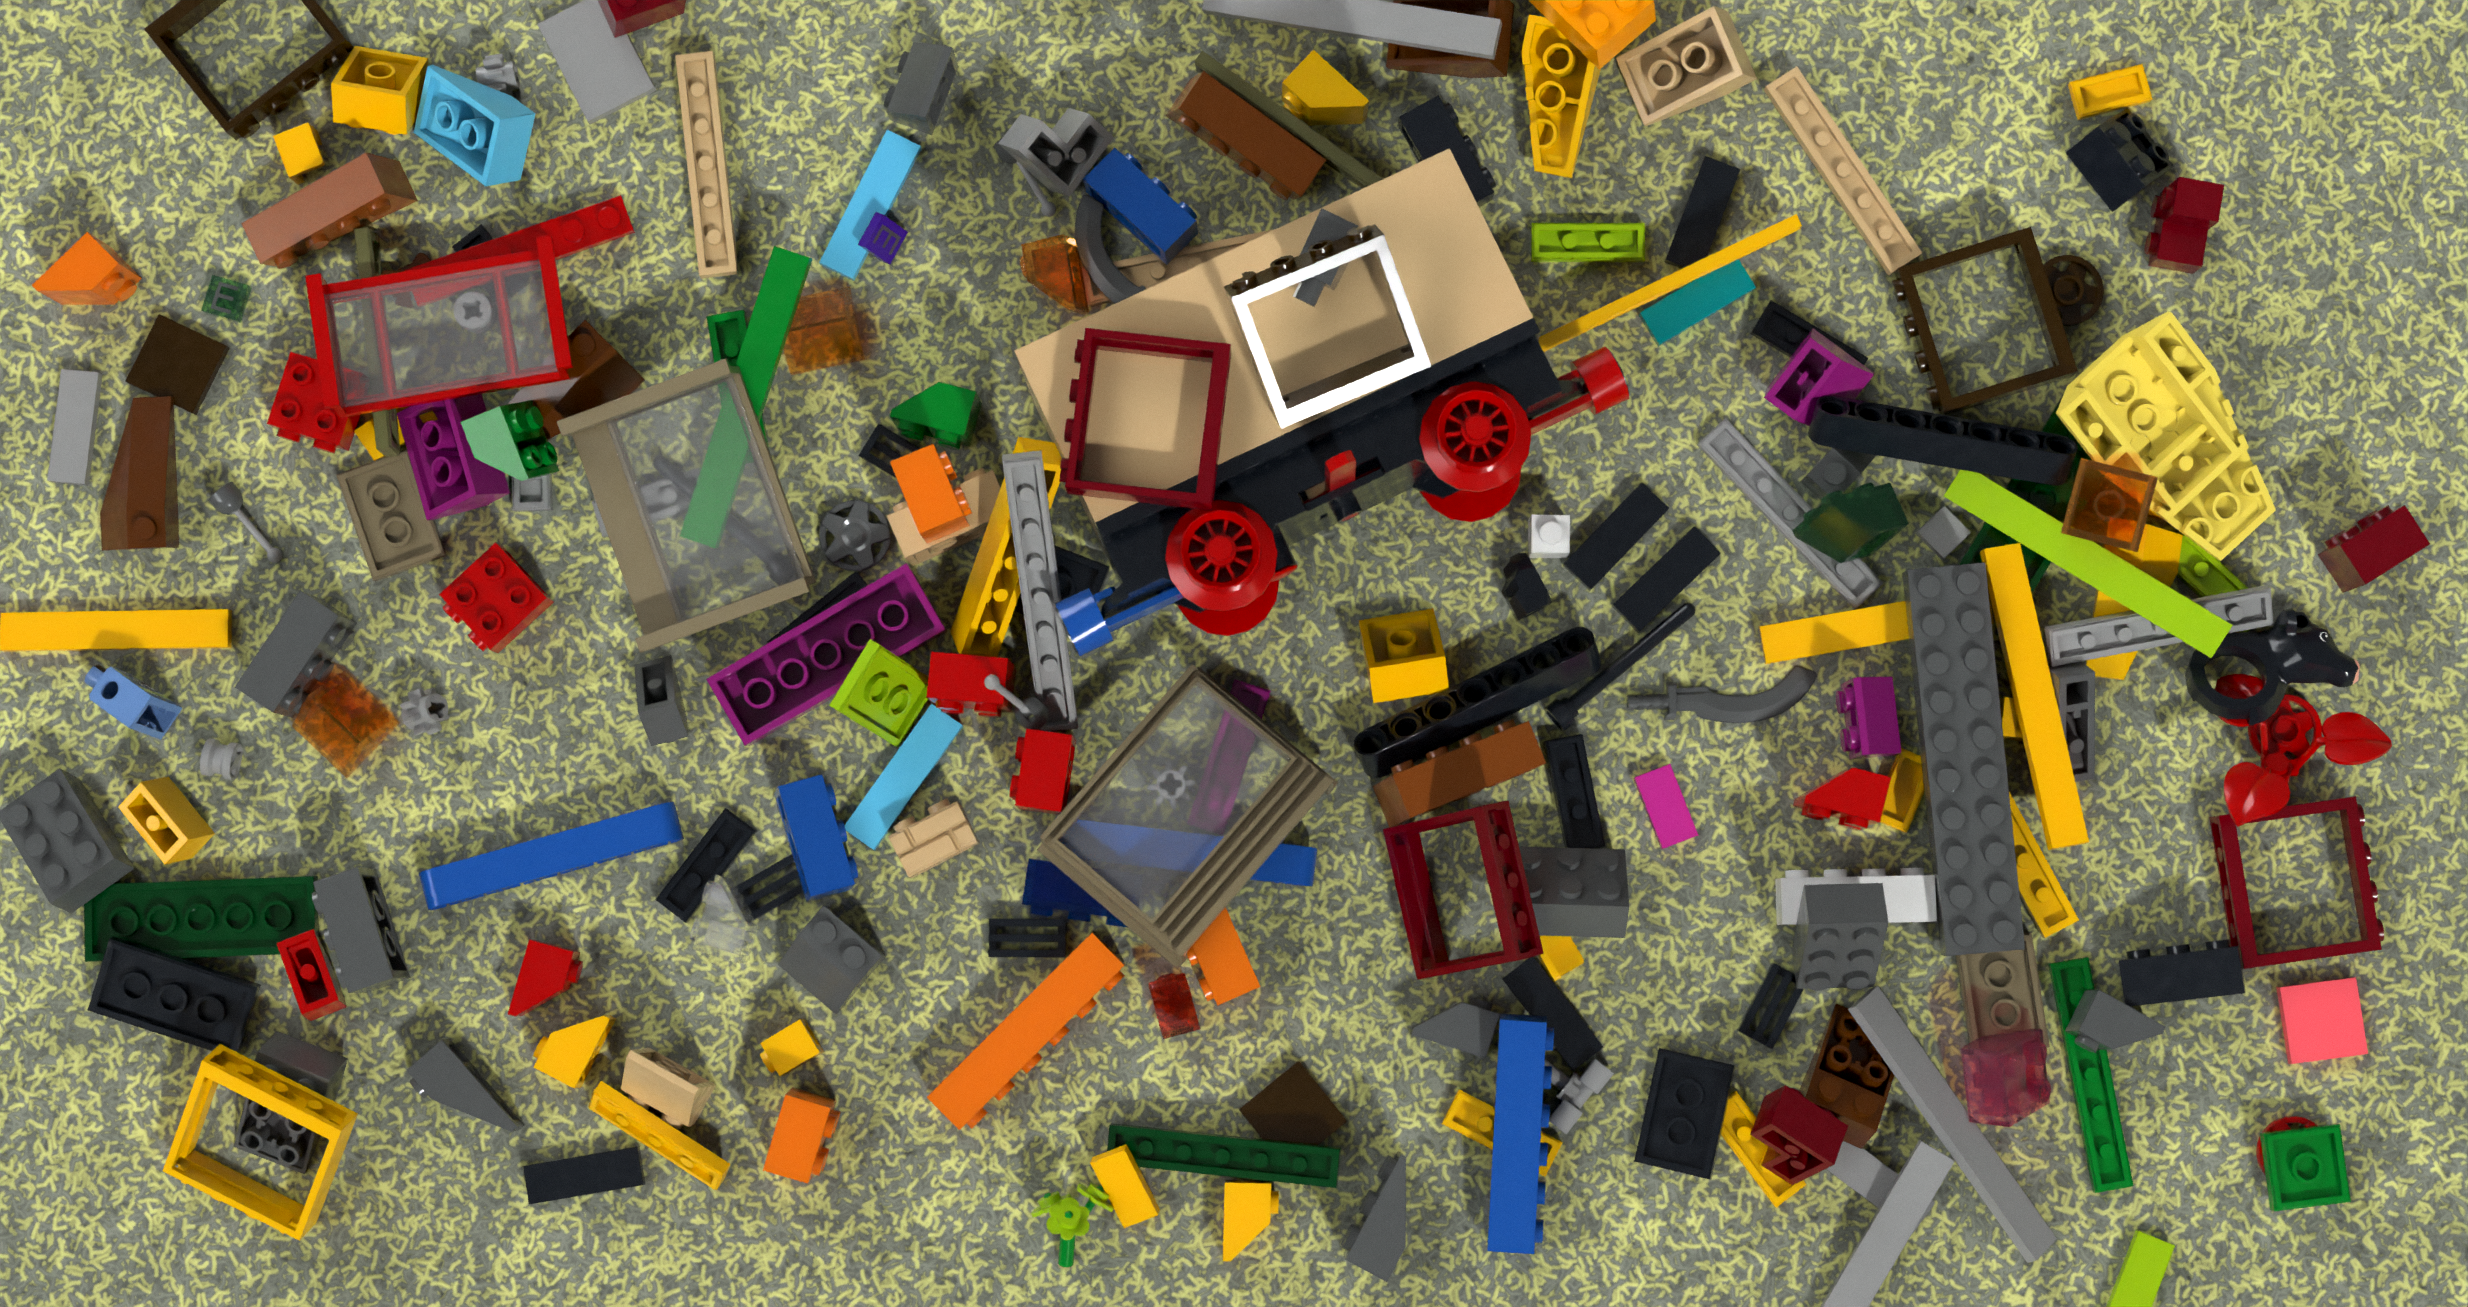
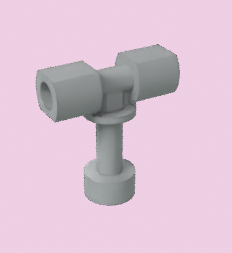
(1575, 1092)

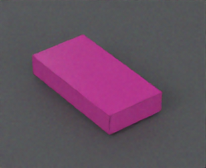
(1665, 806)

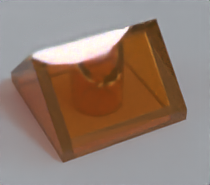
(824, 332)
(2108, 504)
(344, 722)

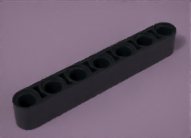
(1942, 440)
(1478, 701)

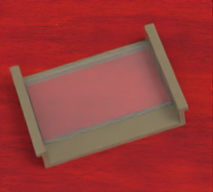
(691, 503)
(1183, 814)

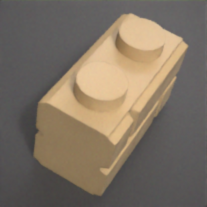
(933, 838)

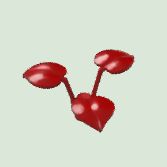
(2264, 790)

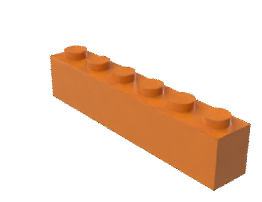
(1025, 1031)

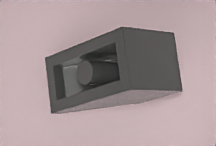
(1836, 471)
(660, 701)
(2108, 1023)
(1461, 1027)

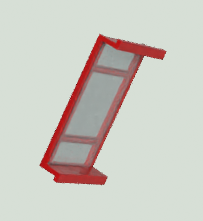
(440, 332)

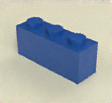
(1141, 204)
(816, 837)

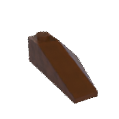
(595, 379)
(142, 489)

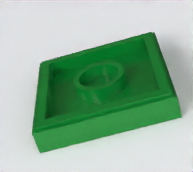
(2305, 1167)

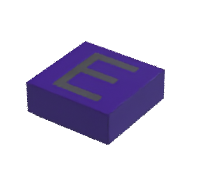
(882, 238)

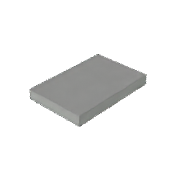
(598, 68)

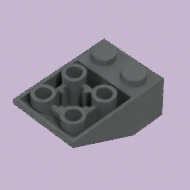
(273, 1135)
(1382, 1231)

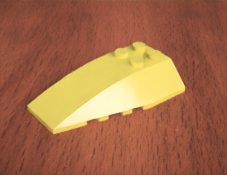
(2161, 413)

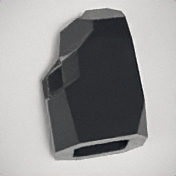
(1523, 587)

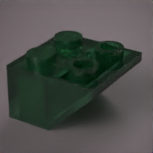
(1853, 522)

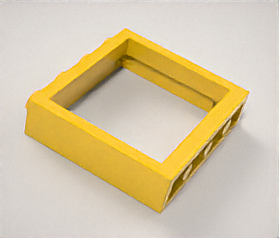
(280, 1096)

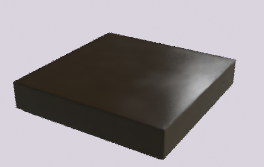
(177, 364)
(1293, 1109)

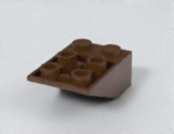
(1848, 1077)

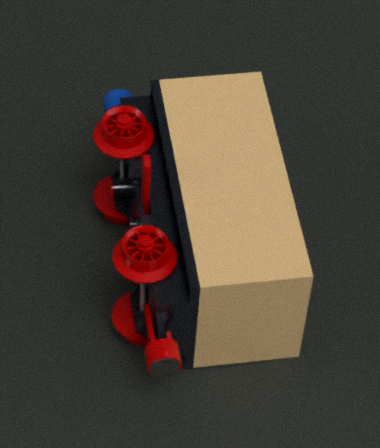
(1445, 430)

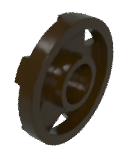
(2071, 290)

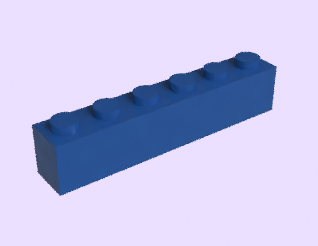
(1518, 1133)

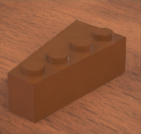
(1245, 136)

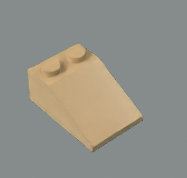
(1686, 66)
(665, 1086)

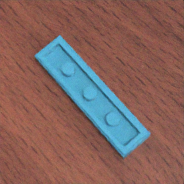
(874, 194)
(903, 777)

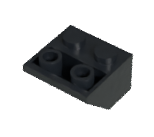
(2120, 159)

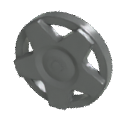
(855, 535)

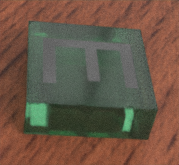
(226, 298)

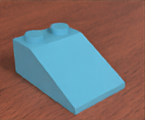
(474, 126)

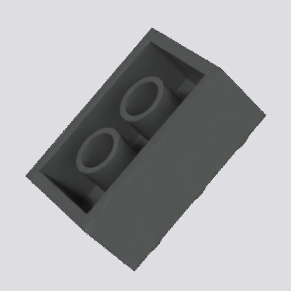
(297, 655)
(65, 841)
(1578, 890)
(360, 930)
(1839, 936)

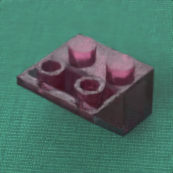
(2005, 1077)

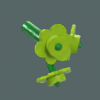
(1069, 1218)

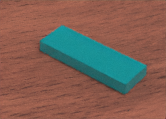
(1696, 302)

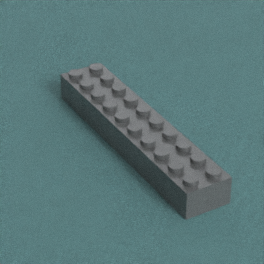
(1963, 759)

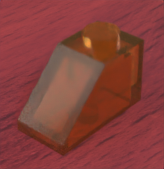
(1056, 271)

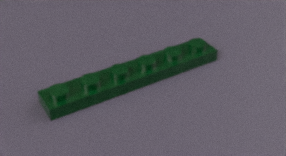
(1228, 1155)

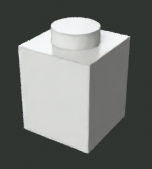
(1548, 536)

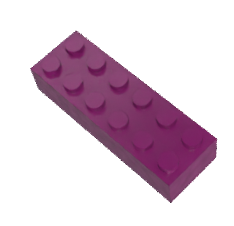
(815, 657)

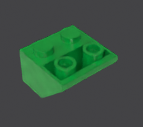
(941, 413)
(512, 441)

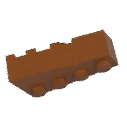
(329, 209)
(1458, 773)

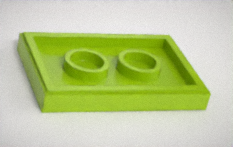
(882, 693)

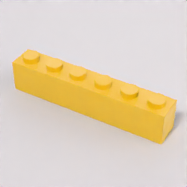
(994, 579)

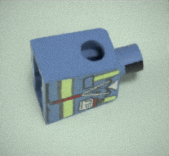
(131, 701)

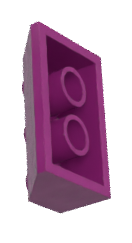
(443, 461)

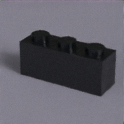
(1433, 130)
(2182, 974)

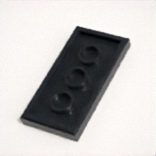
(173, 996)

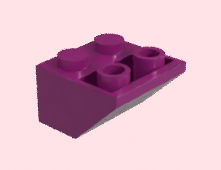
(1813, 372)
(1869, 717)

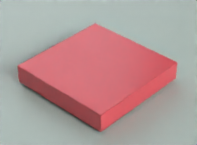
(2322, 1020)

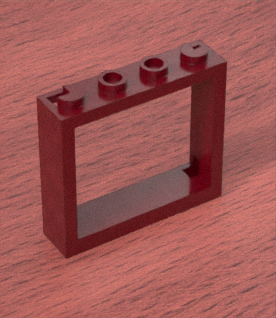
(1082, 391)
(1506, 884)
(2236, 897)

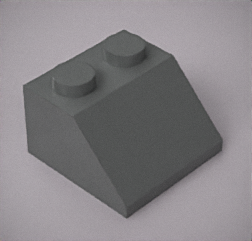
(922, 86)
(831, 959)

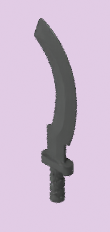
(1094, 255)
(1729, 707)

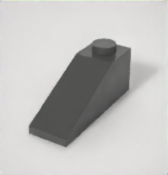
(2076, 704)
(455, 1082)

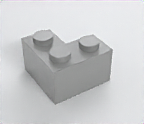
(1057, 155)

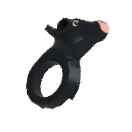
(2282, 655)

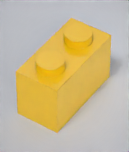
(166, 820)

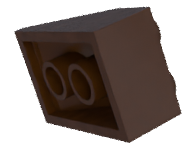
(1451, 64)

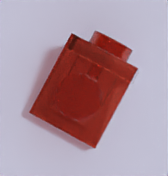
(1174, 1005)

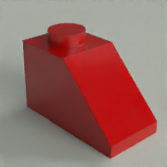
(311, 975)
(544, 975)

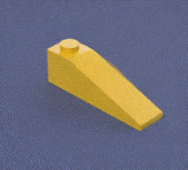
(1558, 96)
(2158, 557)

